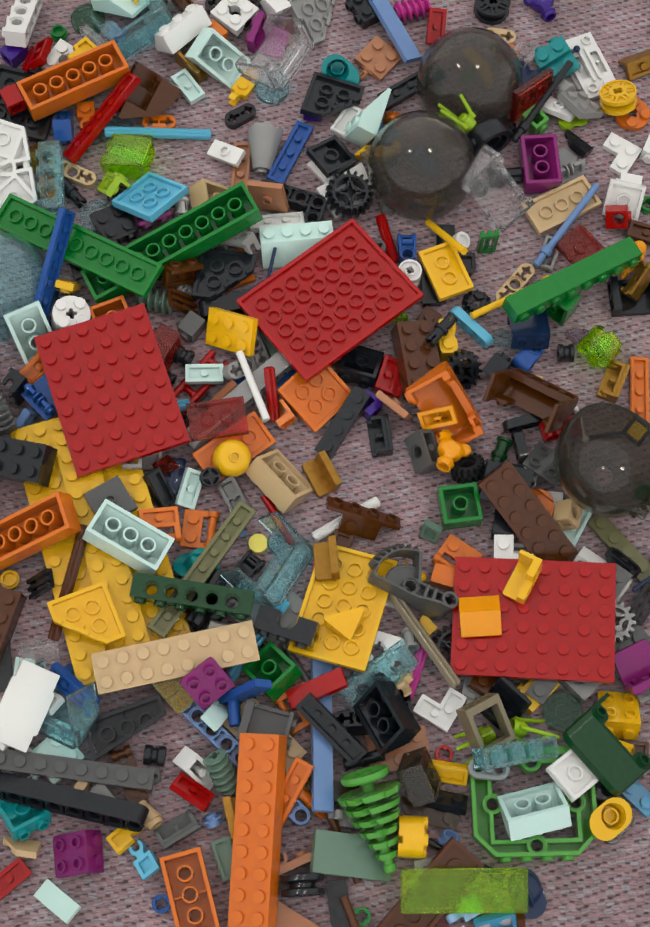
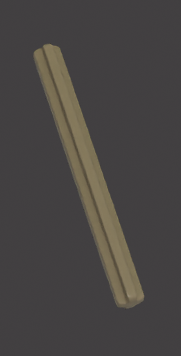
(426, 642)

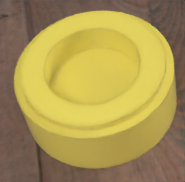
(258, 543)

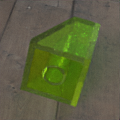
(128, 155)

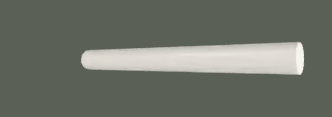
(252, 385)

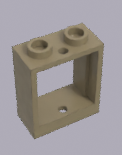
(480, 704)

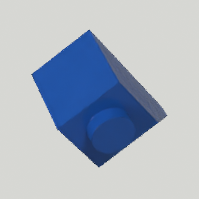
(63, 126)

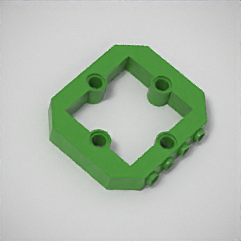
(505, 850)

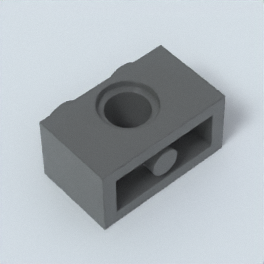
(423, 450)

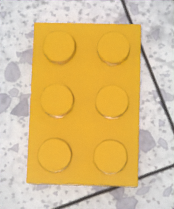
(445, 271)
(231, 331)

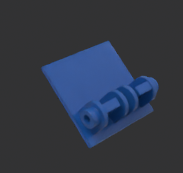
(40, 397)

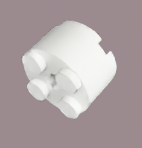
(71, 306)

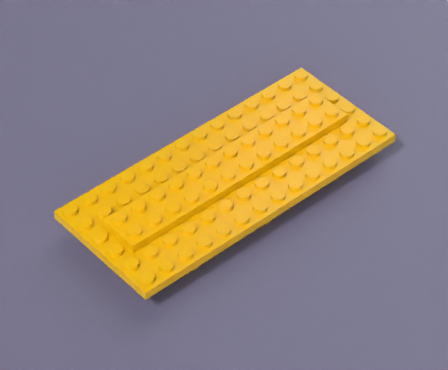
(95, 563)

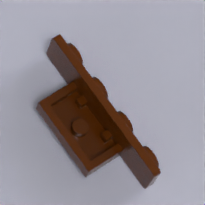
(361, 520)

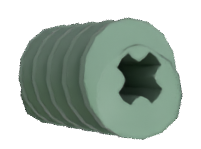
(156, 302)
(221, 771)

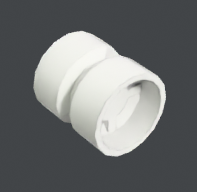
(412, 270)

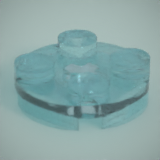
(270, 96)

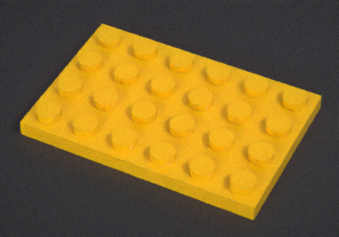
(340, 595)

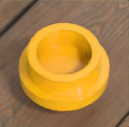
(10, 579)

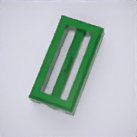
(487, 237)

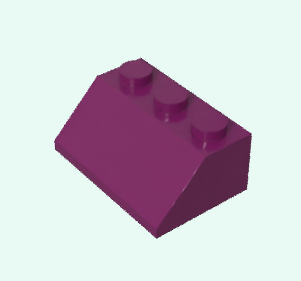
(539, 162)

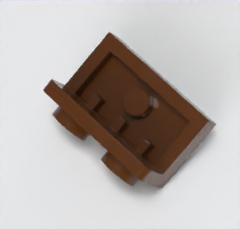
(180, 273)

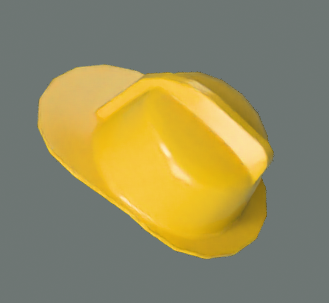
(610, 818)

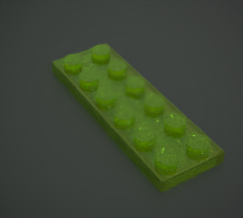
(464, 890)

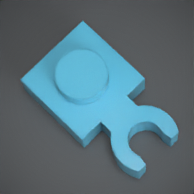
(146, 862)

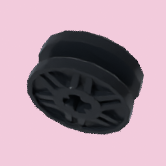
(491, 11)
(302, 885)

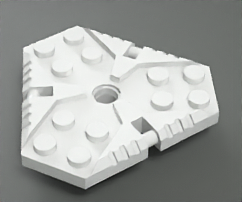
(15, 153)

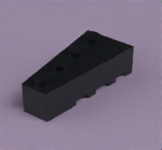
(122, 724)

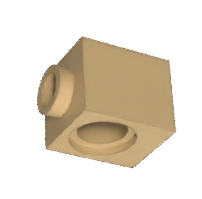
(567, 514)

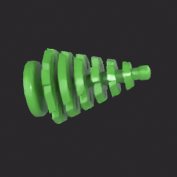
(374, 810)

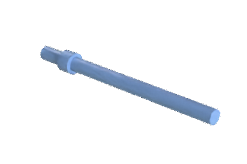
(546, 250)

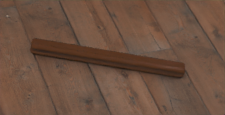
(70, 577)

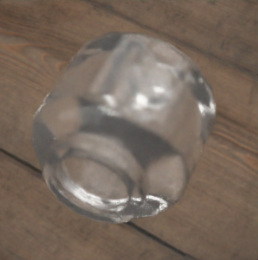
(524, 52)

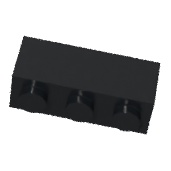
(386, 717)

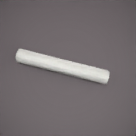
(330, 527)

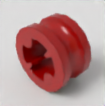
(444, 748)

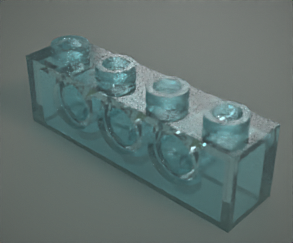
(50, 151)
(382, 663)
(515, 752)

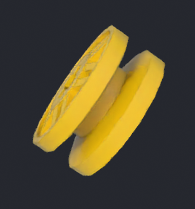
(618, 97)

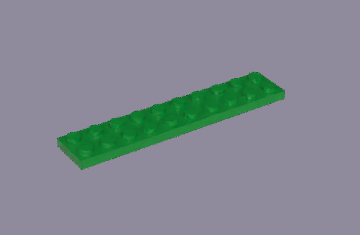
(84, 247)

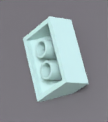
(534, 811)

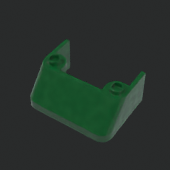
(603, 751)

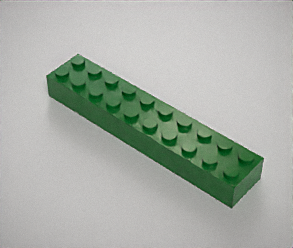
(188, 235)

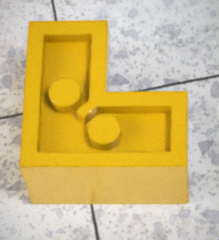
(523, 577)

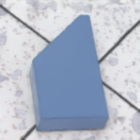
(26, 417)

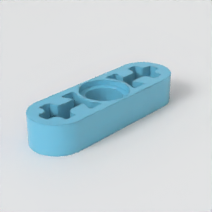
(471, 327)

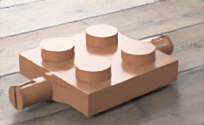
(377, 59)

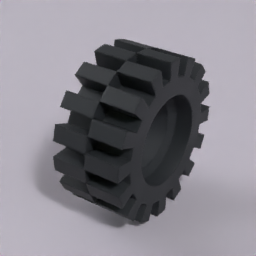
(468, 469)

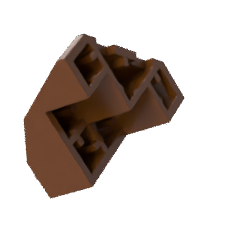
(151, 95)

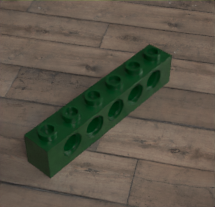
(143, 581)

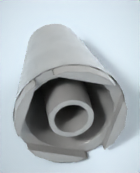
(264, 144)

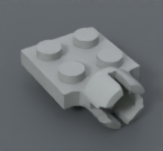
(577, 101)

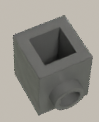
(191, 327)

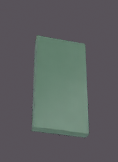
(345, 856)

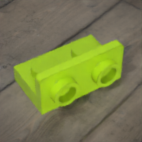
(110, 183)

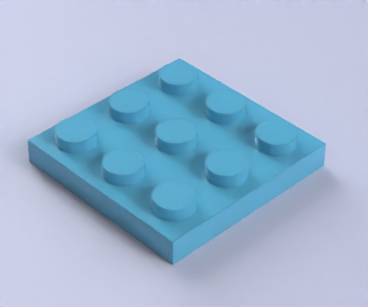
(150, 196)

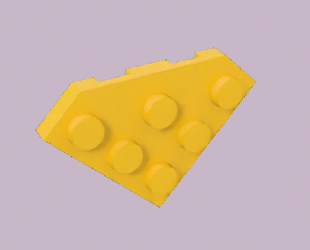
(89, 614)

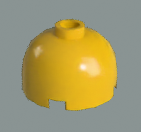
(231, 458)

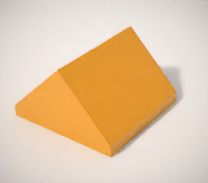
(480, 616)

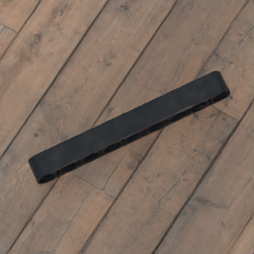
(73, 802)

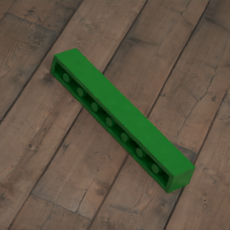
(571, 280)

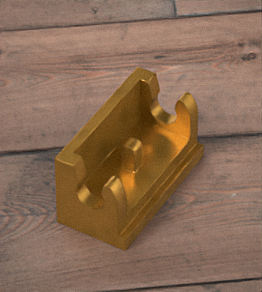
(638, 281)
(613, 381)

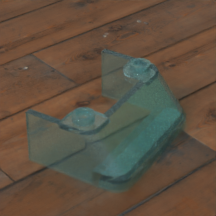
(139, 32)
(289, 561)
(73, 718)

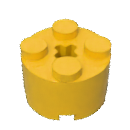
(412, 836)

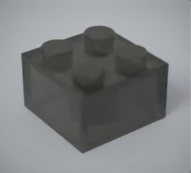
(419, 777)

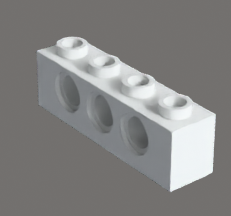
(21, 22)

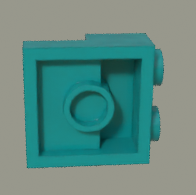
(555, 56)
(23, 820)

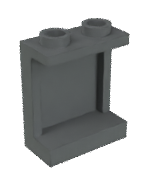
(266, 720)

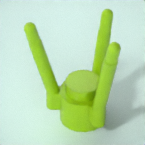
(465, 120)
(521, 728)
(487, 735)

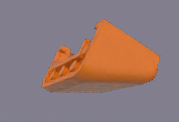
(442, 388)

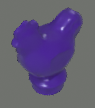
(544, 7)

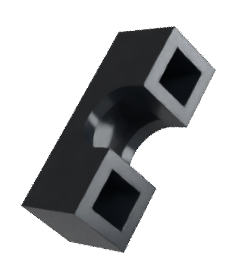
(302, 633)

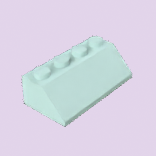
(290, 241)
(128, 538)

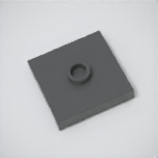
(113, 491)

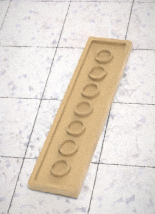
(173, 656)

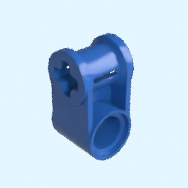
(406, 246)
(526, 358)

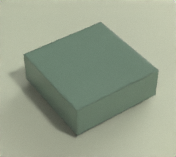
(430, 531)

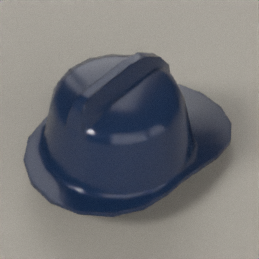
(536, 897)

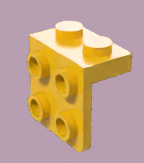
(623, 714)

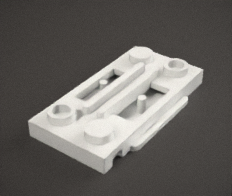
(594, 68)
(26, 704)

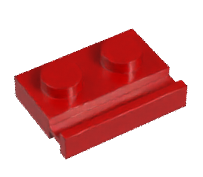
(37, 55)
(388, 377)

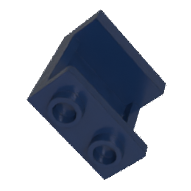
(531, 333)

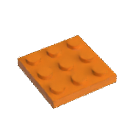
(317, 399)

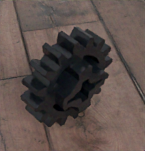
(469, 369)

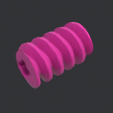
(410, 8)

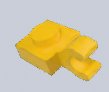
(82, 46)
(241, 89)
(121, 839)

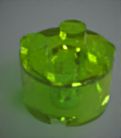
(599, 347)

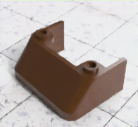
(533, 395)

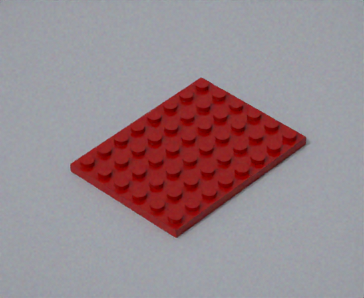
(329, 299)
(111, 390)
(555, 636)

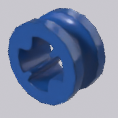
(159, 897)

